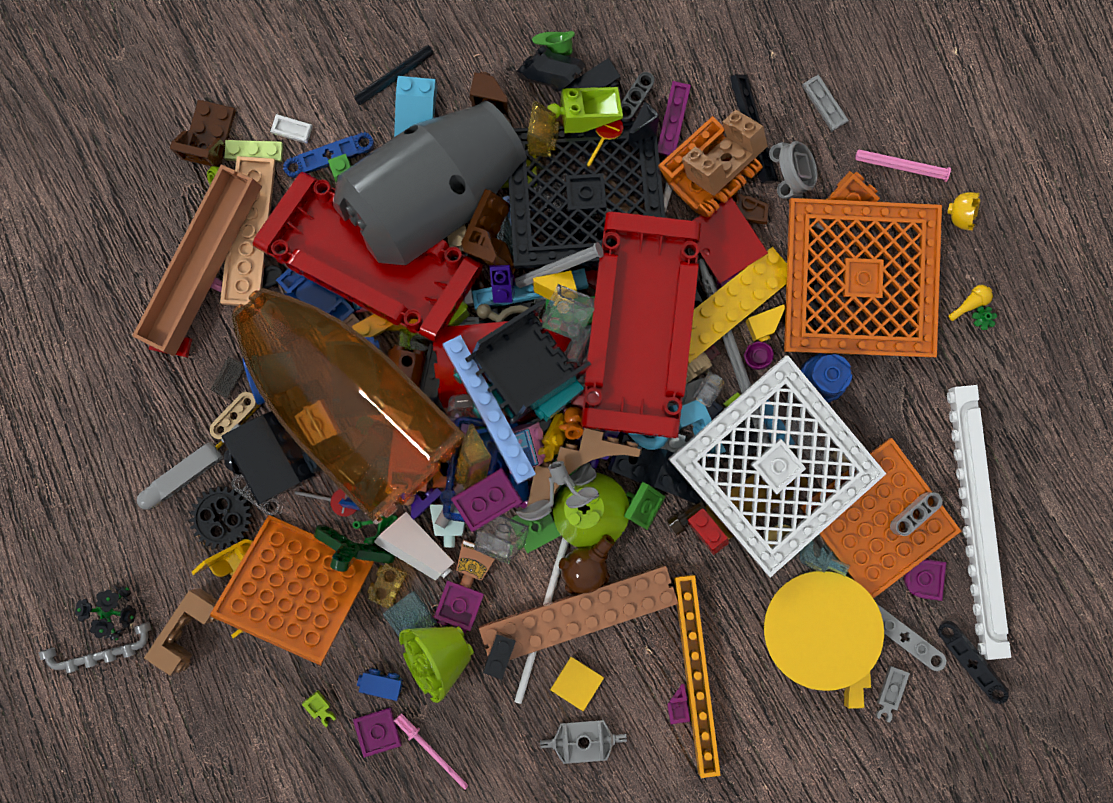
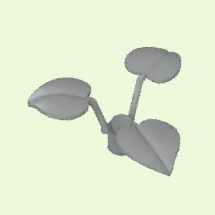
(560, 476)

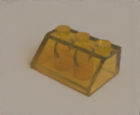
(472, 460)

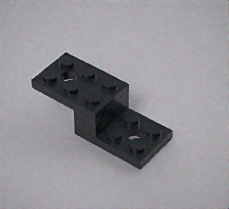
(655, 470)

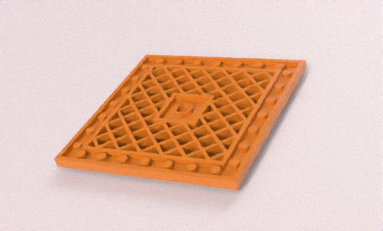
(863, 277)

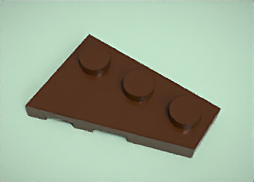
(752, 209)

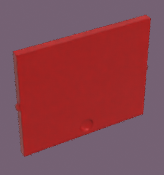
(728, 241)

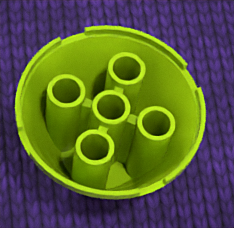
(605, 515)
(435, 657)

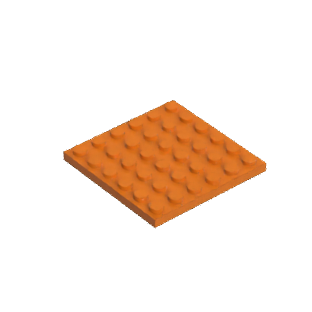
(863, 531)
(290, 591)

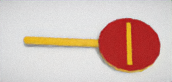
(609, 132)

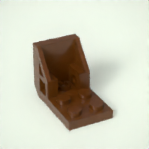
(207, 134)
(483, 229)

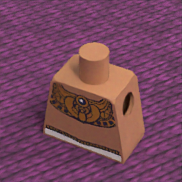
(472, 564)

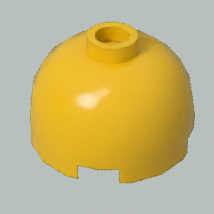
(964, 210)

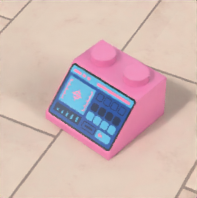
(530, 440)

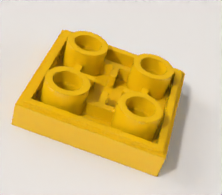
(577, 683)

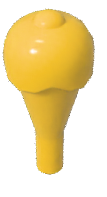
(980, 296)

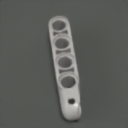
(179, 476)

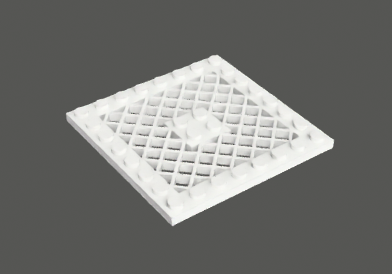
(778, 466)

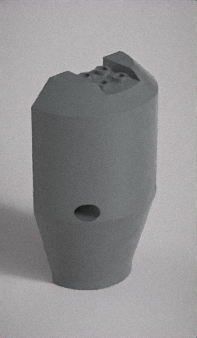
(427, 181)

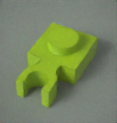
(317, 706)

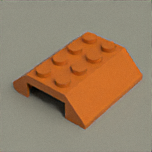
(697, 198)

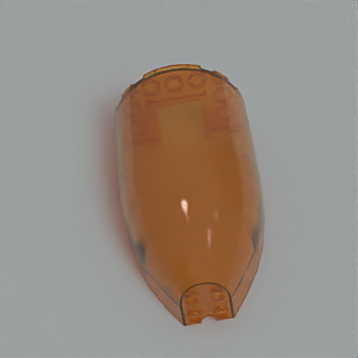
(343, 402)

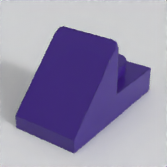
(420, 505)

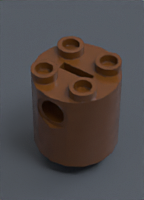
(416, 362)

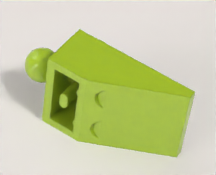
(588, 108)

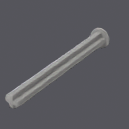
(561, 265)

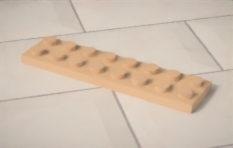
(244, 262)

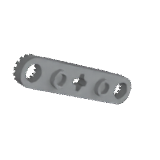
(914, 645)

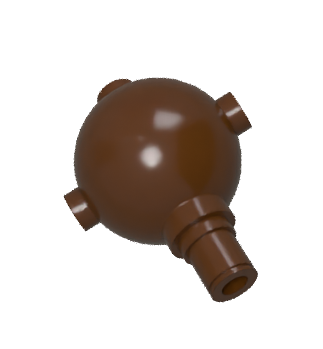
(585, 568)

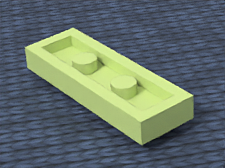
(255, 149)

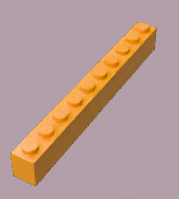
(696, 676)

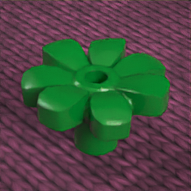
(984, 317)

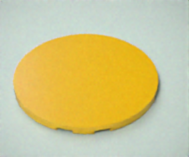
(824, 630)

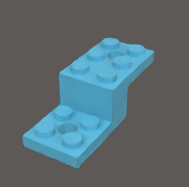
(697, 415)

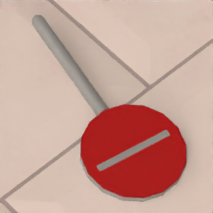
(335, 499)

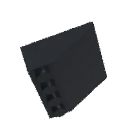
(267, 457)

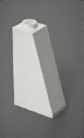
(414, 546)

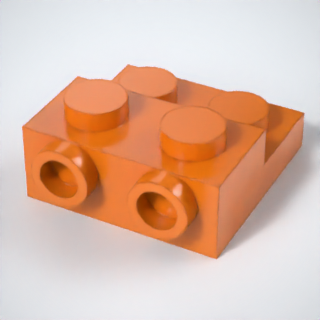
(853, 189)

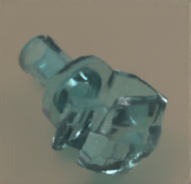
(823, 562)

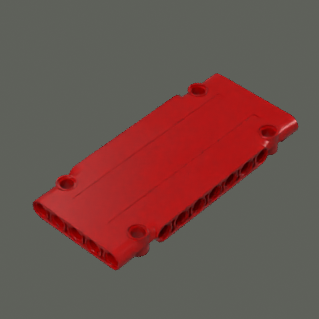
(336, 257)
(641, 325)

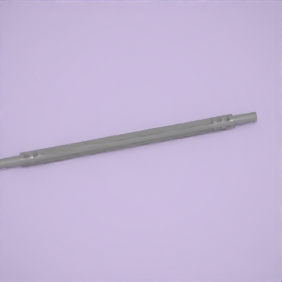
(732, 349)

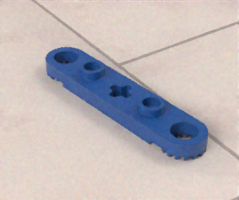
(315, 159)

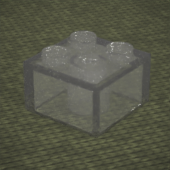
(568, 312)
(501, 538)

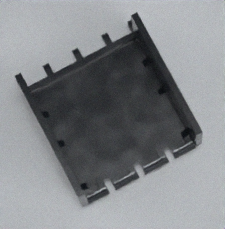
(523, 363)

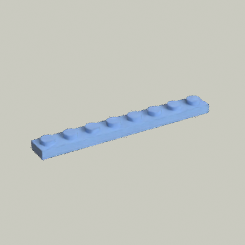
(489, 410)

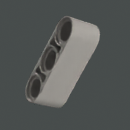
(924, 509)

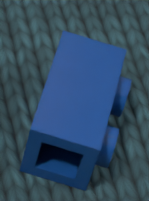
(380, 685)

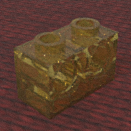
(391, 587)

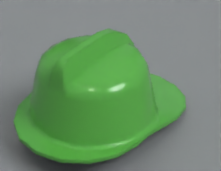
(556, 41)

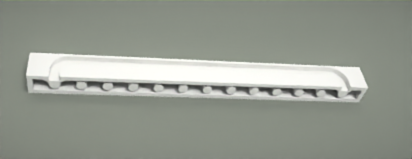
(979, 522)

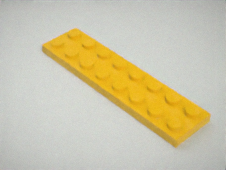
(736, 301)

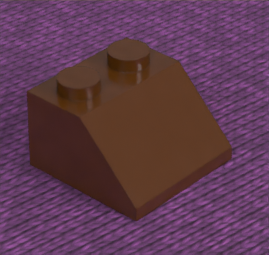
(486, 88)

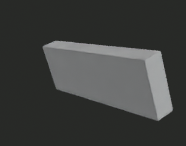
(825, 103)

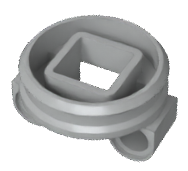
(796, 167)

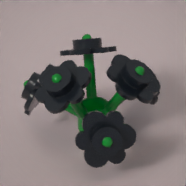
(106, 603)

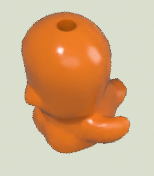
(572, 423)

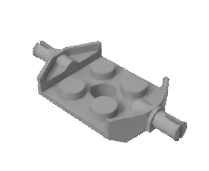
(567, 736)

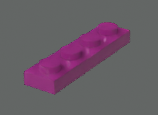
(673, 118)

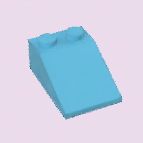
(414, 101)

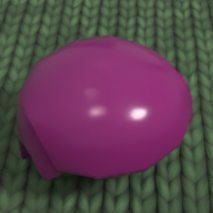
(759, 355)

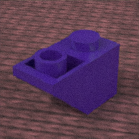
(502, 284)

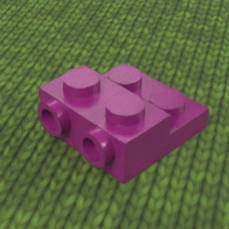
(458, 606)

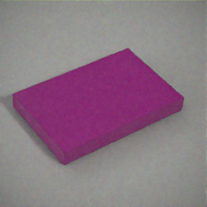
(486, 499)

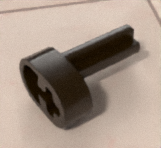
(679, 521)

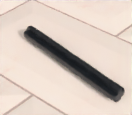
(393, 74)

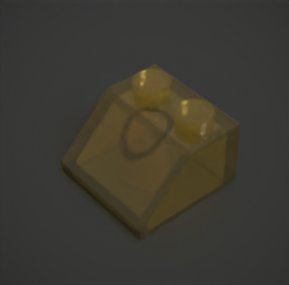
(542, 131)

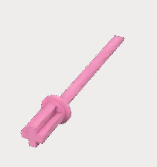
(412, 732)

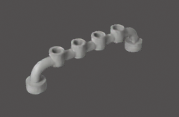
(91, 659)

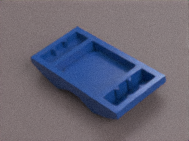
(315, 295)

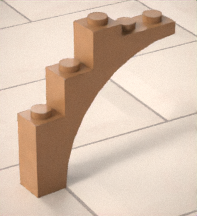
(592, 447)

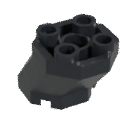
(550, 69)

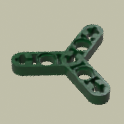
(348, 551)

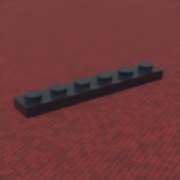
(747, 106)

